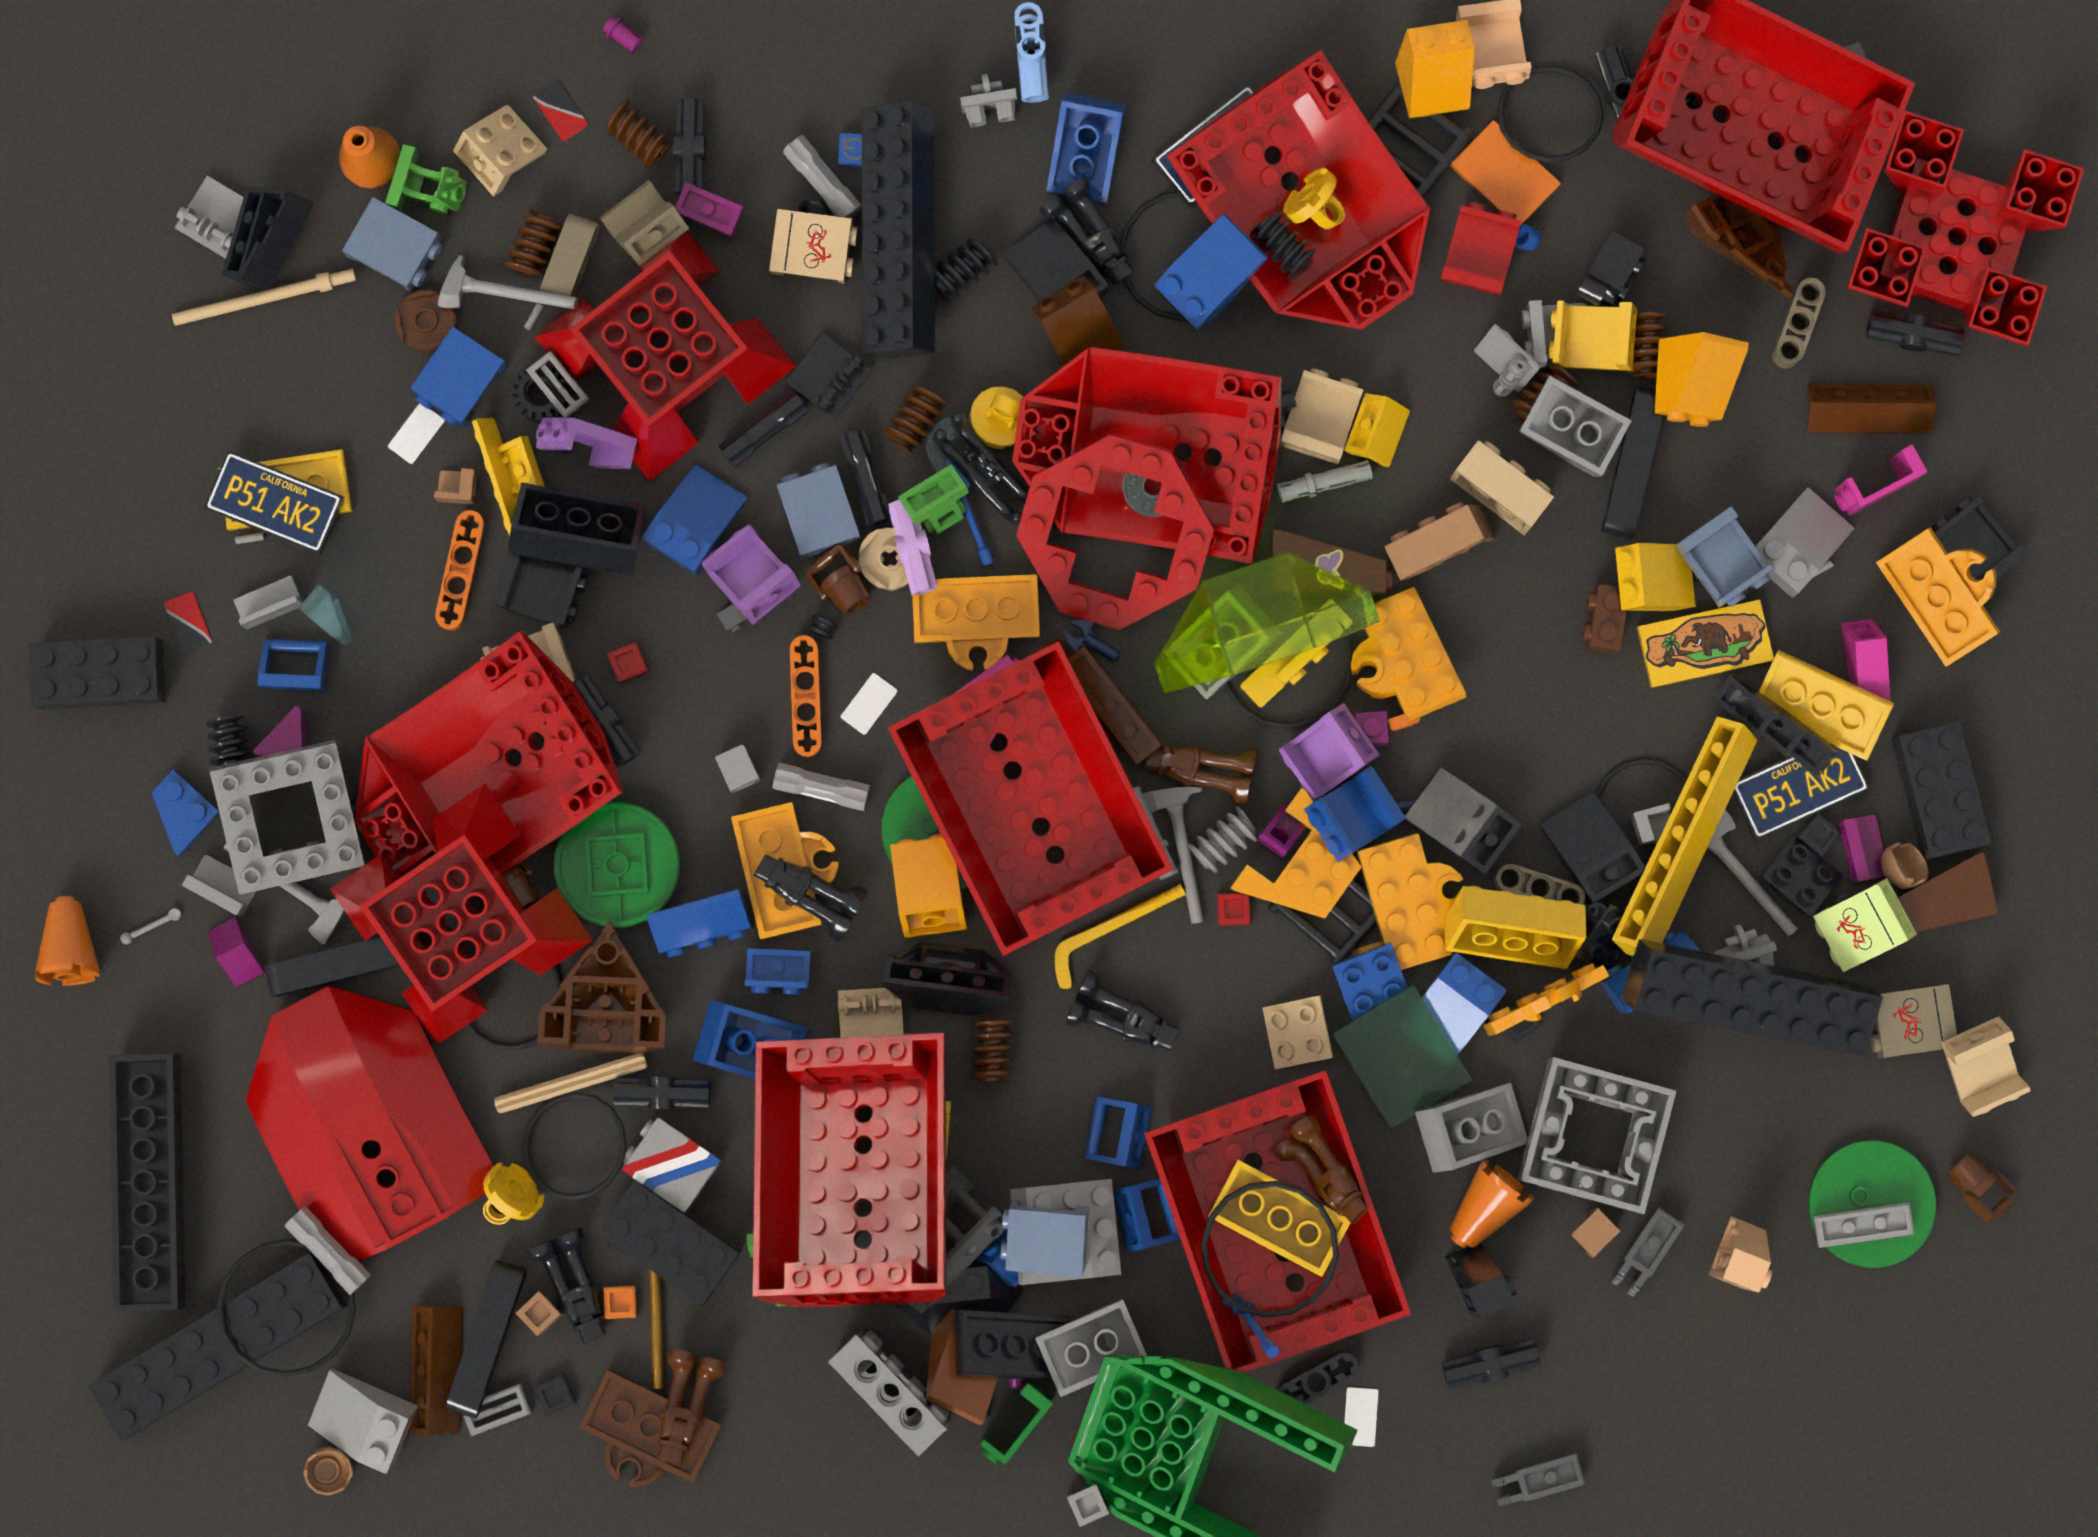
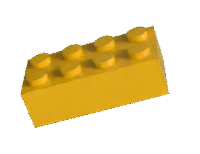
(1515, 927)
(1279, 1219)

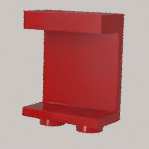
(1481, 249)

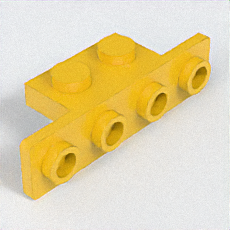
(507, 465)
(1272, 677)

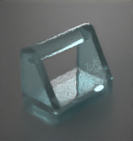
(327, 613)

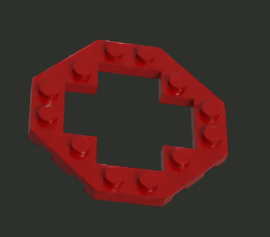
(1056, 562)

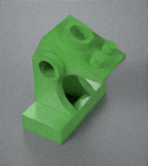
(409, 181)
(936, 501)

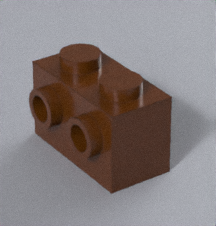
(1606, 621)

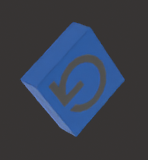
(850, 150)

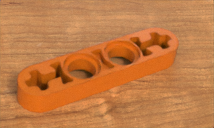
(455, 569)
(809, 696)

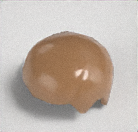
(1904, 866)
(328, 1470)

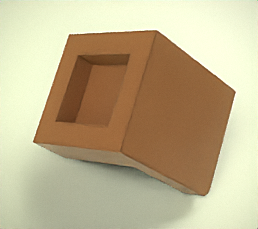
(457, 487)
(1595, 1232)
(539, 1313)

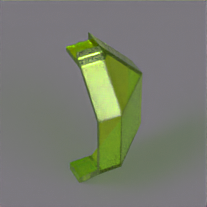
(1259, 618)

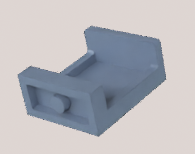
(393, 244)
(818, 510)
(1725, 559)
(1045, 1240)

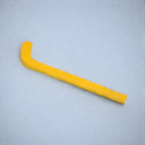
(1067, 946)

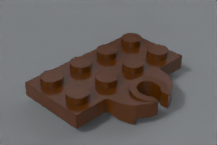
(630, 1423)

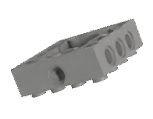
(310, 763)
(1642, 1147)
(915, 1430)

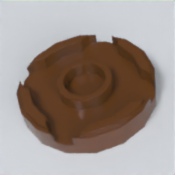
(422, 322)

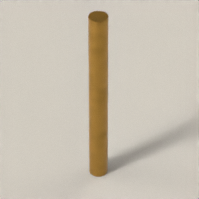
(656, 1331)

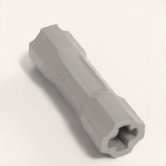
(807, 161)
(819, 786)
(328, 1251)

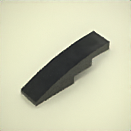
(1775, 724)

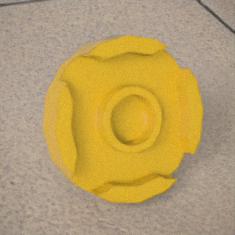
(1313, 200)
(996, 416)
(510, 1192)

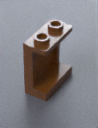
(1076, 321)

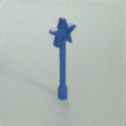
(984, 551)
(1267, 1344)

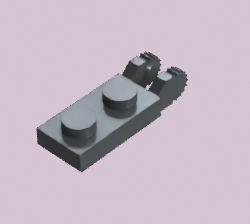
(1649, 1248)
(1542, 1479)

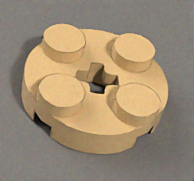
(871, 560)

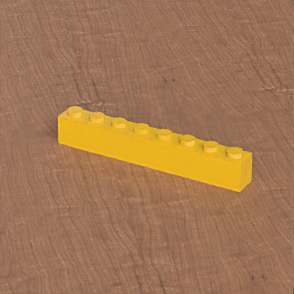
(1686, 835)

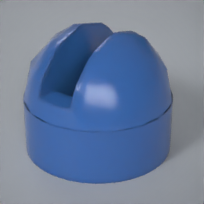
(1528, 238)

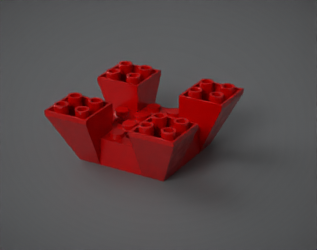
(1980, 285)
(654, 392)
(461, 869)

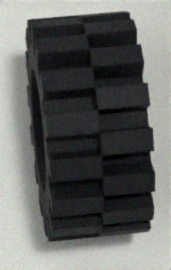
(521, 395)

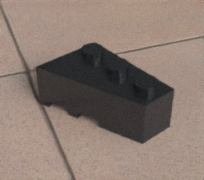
(264, 235)
(1480, 1281)

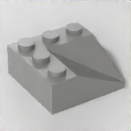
(1102, 1237)

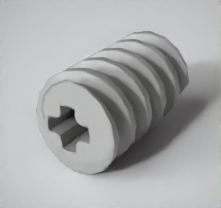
(1224, 840)

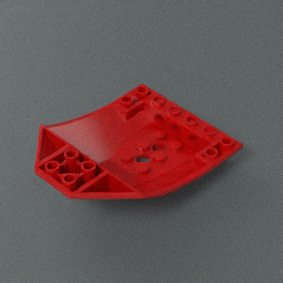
(1314, 123)
(1162, 405)
(464, 740)
(354, 1073)

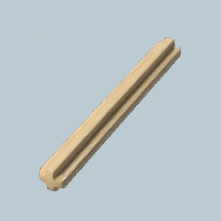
(570, 1083)

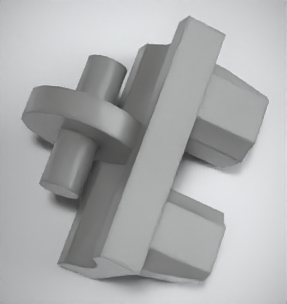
(1002, 100)
(1749, 946)

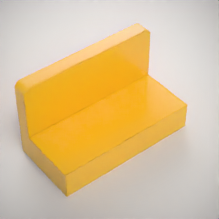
(1377, 429)

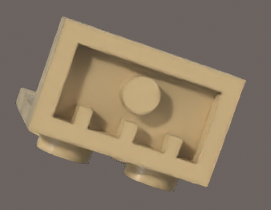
(498, 148)

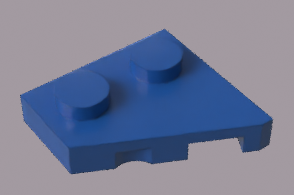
(182, 811)

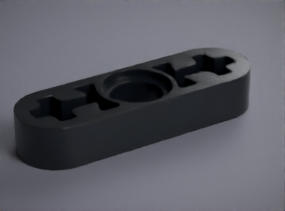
(1333, 1364)

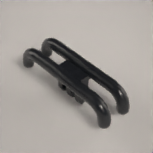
(982, 468)

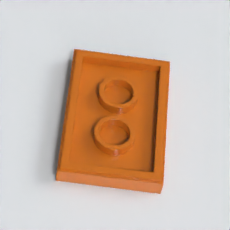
(1504, 174)

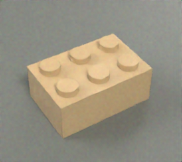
(1502, 486)

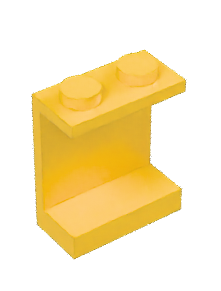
(1593, 336)

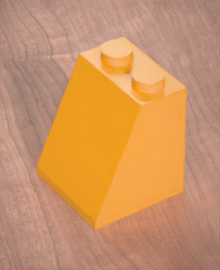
(1436, 68)
(1697, 376)
(927, 887)

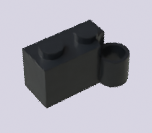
(1611, 270)

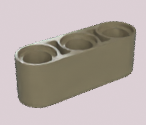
(570, 256)
(1808, 312)
(1526, 877)

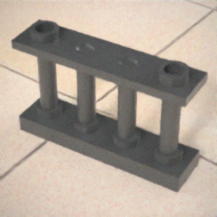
(972, 1244)

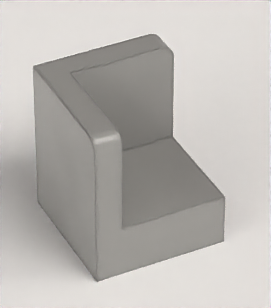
(737, 769)
(1650, 823)
(1087, 1505)

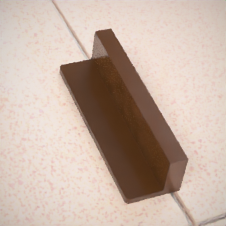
(1870, 408)
(1115, 706)
(433, 1367)

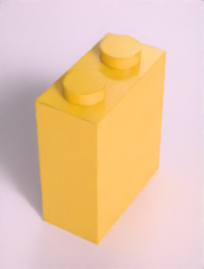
(1654, 578)

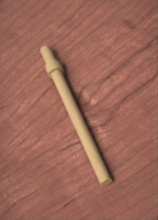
(322, 282)

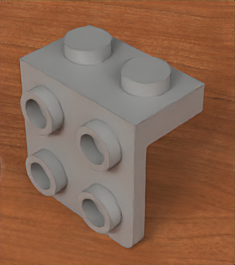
(1539, 330)

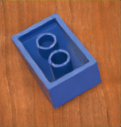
(1086, 144)
(1211, 272)
(694, 519)
(1461, 1000)
(731, 1037)

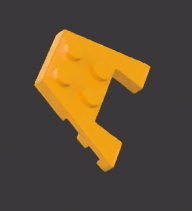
(1312, 877)

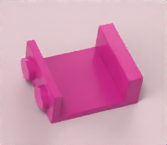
(1908, 469)

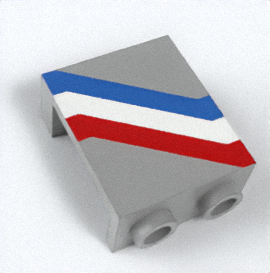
(670, 1164)

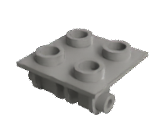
(211, 216)
(1508, 360)

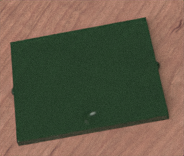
(1402, 1056)

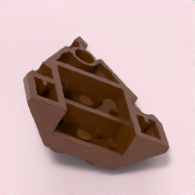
(1742, 238)
(603, 1005)

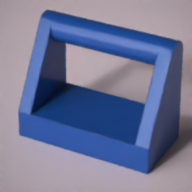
(293, 682)
(1132, 1135)
(1134, 1217)

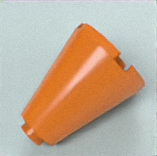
(368, 156)
(66, 946)
(1487, 1205)

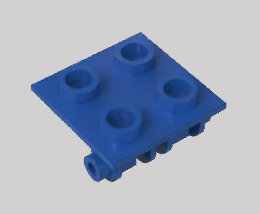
(1369, 979)

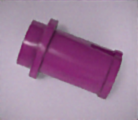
(622, 34)

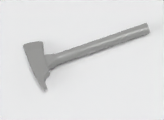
(459, 282)
(1173, 801)
(1719, 848)
(329, 912)

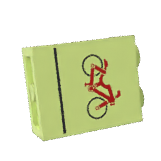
(1864, 925)

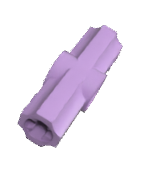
(912, 550)

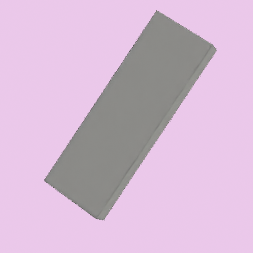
(1863, 1224)

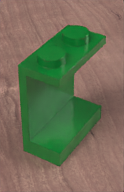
(1042, 1402)

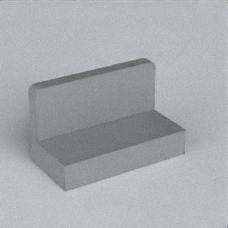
(268, 602)
(218, 884)

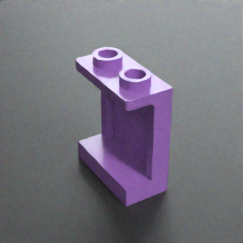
(609, 447)
(750, 574)
(1328, 752)

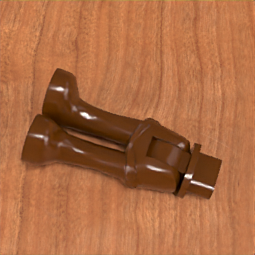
(1185, 764)
(1334, 1186)
(681, 1424)

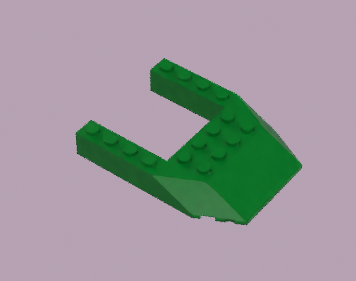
(1157, 1427)

